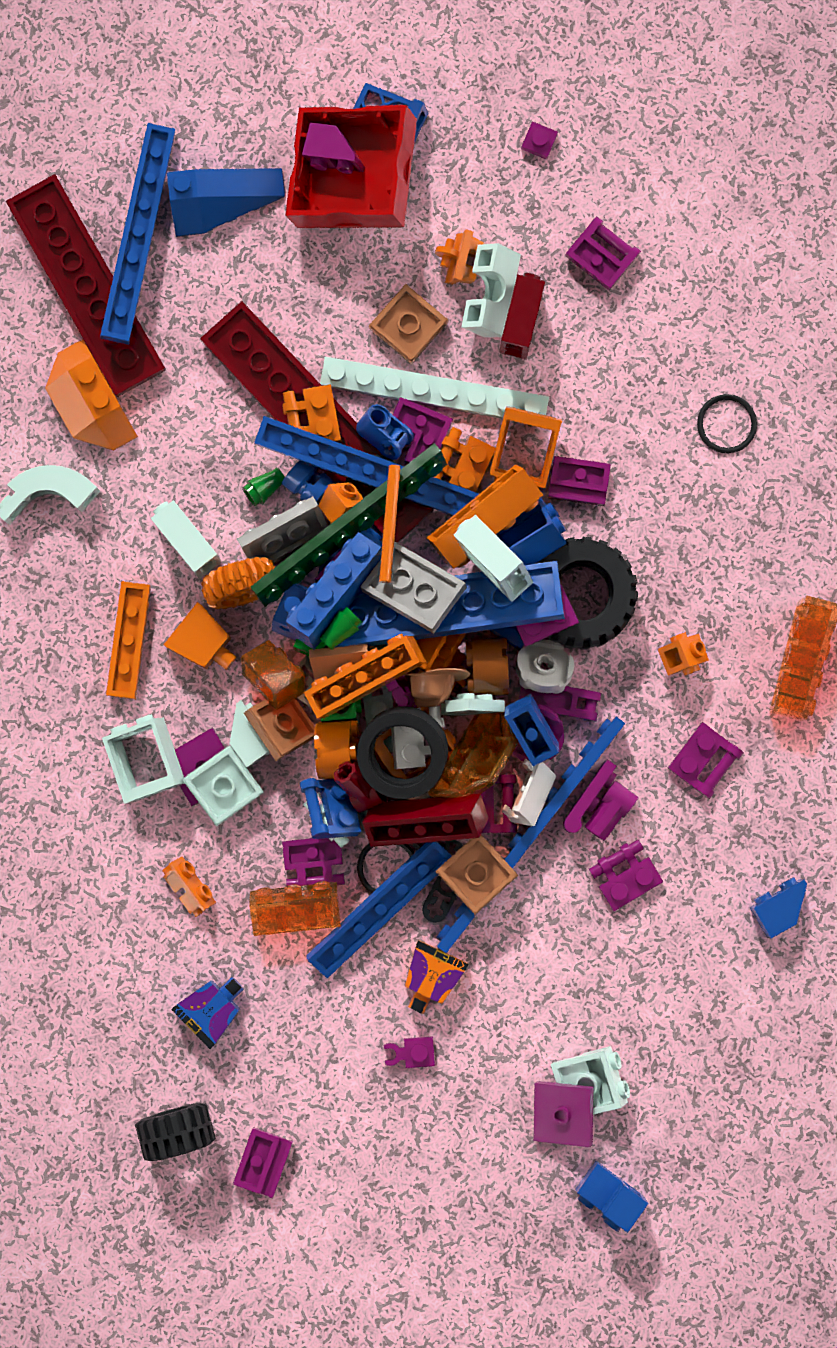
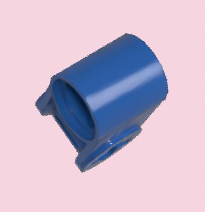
(382, 430)

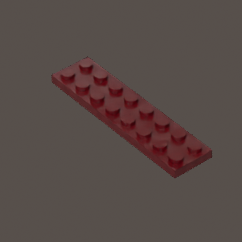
(82, 281)

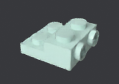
(599, 1070)

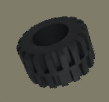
(175, 1132)

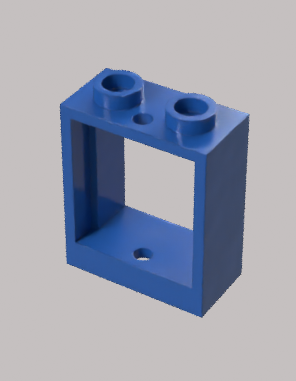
(535, 533)

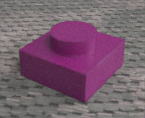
(539, 140)

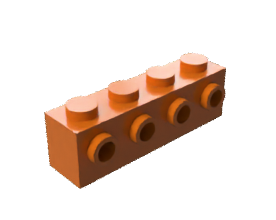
(494, 506)
(365, 676)

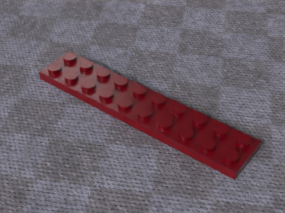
(270, 370)

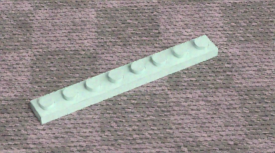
(427, 389)

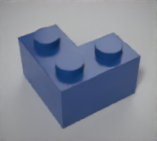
(613, 1196)

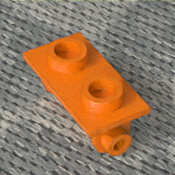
(181, 875)

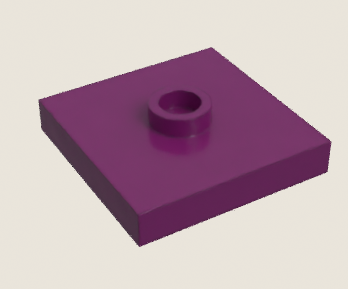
(196, 753)
(563, 1114)

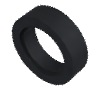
(386, 783)

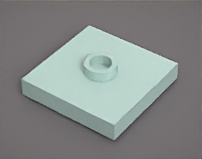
(223, 785)

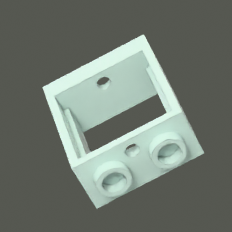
(185, 538)
(493, 558)
(121, 766)

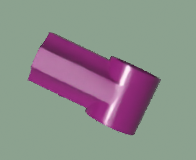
(613, 807)

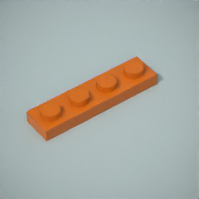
(128, 640)

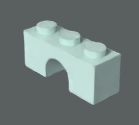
(499, 270)

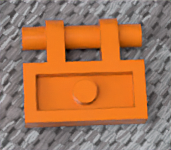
(320, 411)
(471, 463)

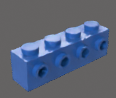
(334, 590)

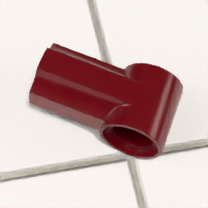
(360, 792)

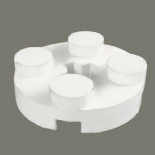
(542, 680)

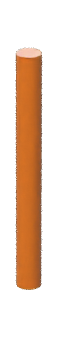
(389, 524)

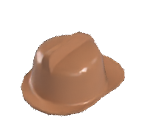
(435, 685)

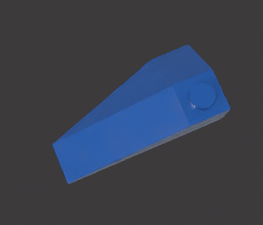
(216, 196)

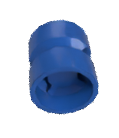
(299, 481)

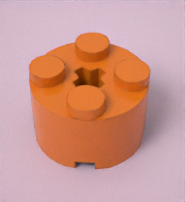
(335, 745)

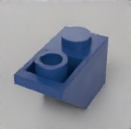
(781, 910)

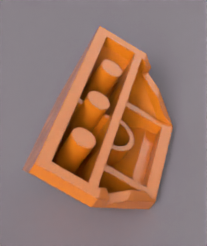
(87, 400)

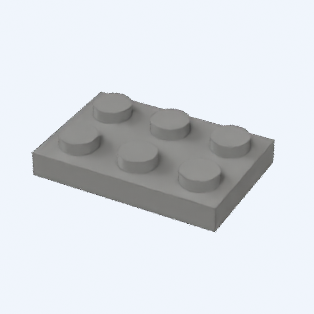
(284, 532)
(416, 589)

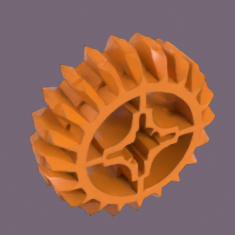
(231, 583)

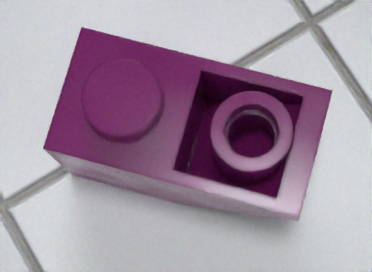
(329, 148)

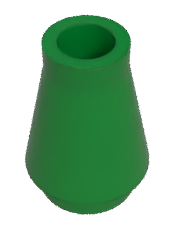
(262, 487)
(341, 628)

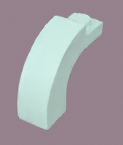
(44, 481)

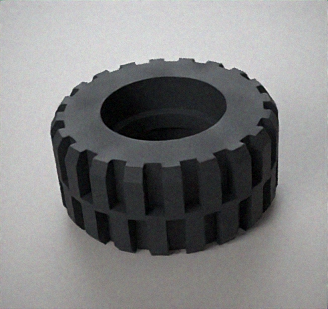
(620, 585)

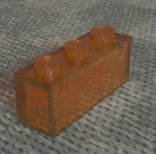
(295, 908)

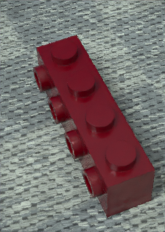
(425, 820)

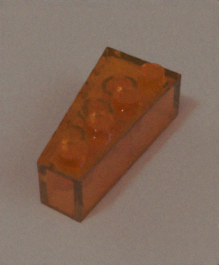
(804, 658)

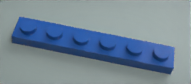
(378, 908)

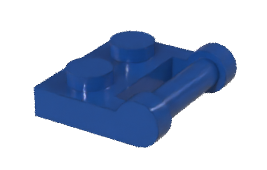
(339, 812)

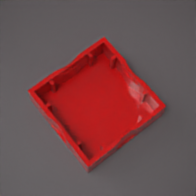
(366, 199)

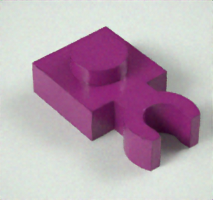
(416, 1052)

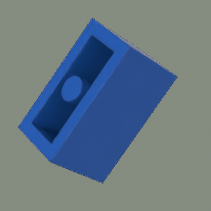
(531, 730)

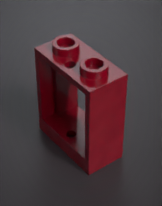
(522, 315)

